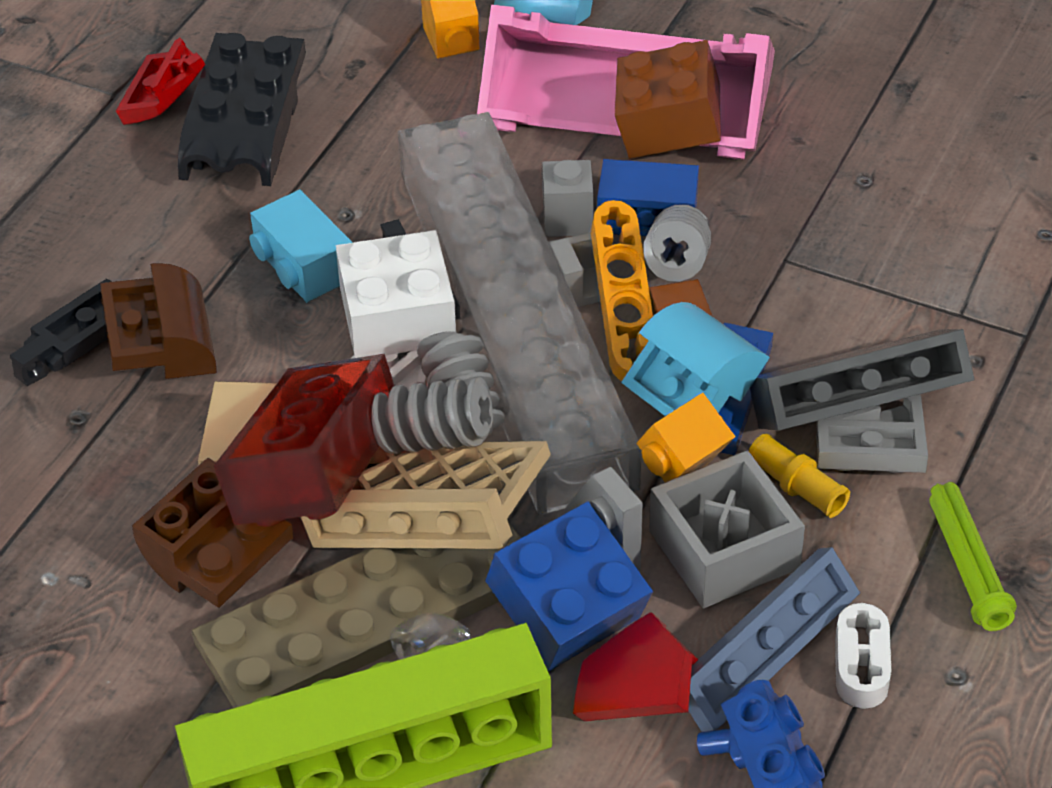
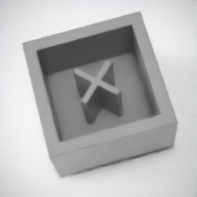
(726, 528)

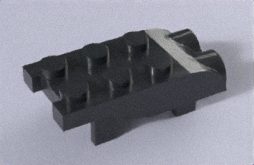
(242, 105)

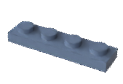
(770, 635)

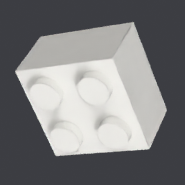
(394, 292)

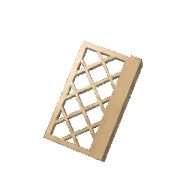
(439, 512)

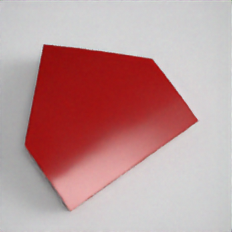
(159, 83)
(635, 674)

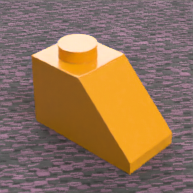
(451, 26)
(685, 439)

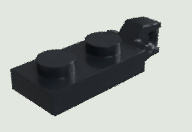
(61, 337)

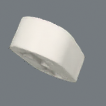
(874, 655)

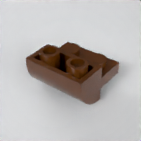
(159, 323)
(195, 541)

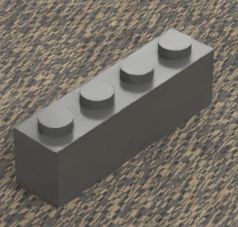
(861, 379)

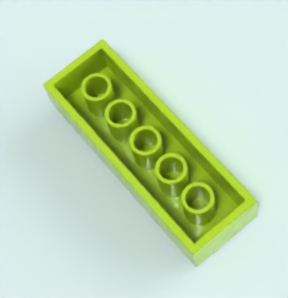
(385, 724)

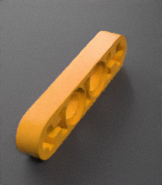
(619, 291)

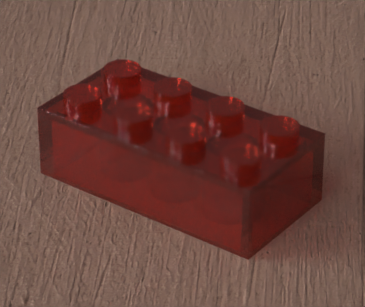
(304, 442)

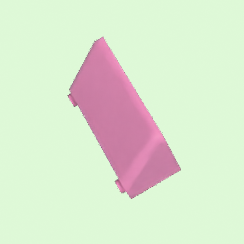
(568, 74)

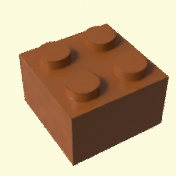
(668, 99)

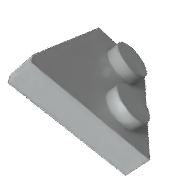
(874, 439)
(616, 507)

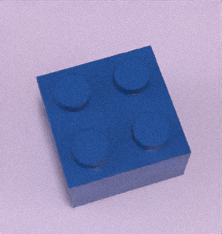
(568, 584)

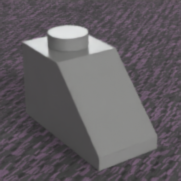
(567, 197)

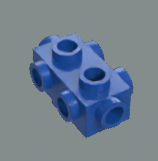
(765, 739)

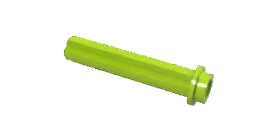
(991, 604)

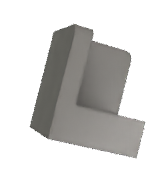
(578, 267)

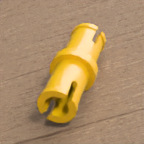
(799, 475)

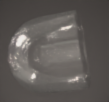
(425, 632)

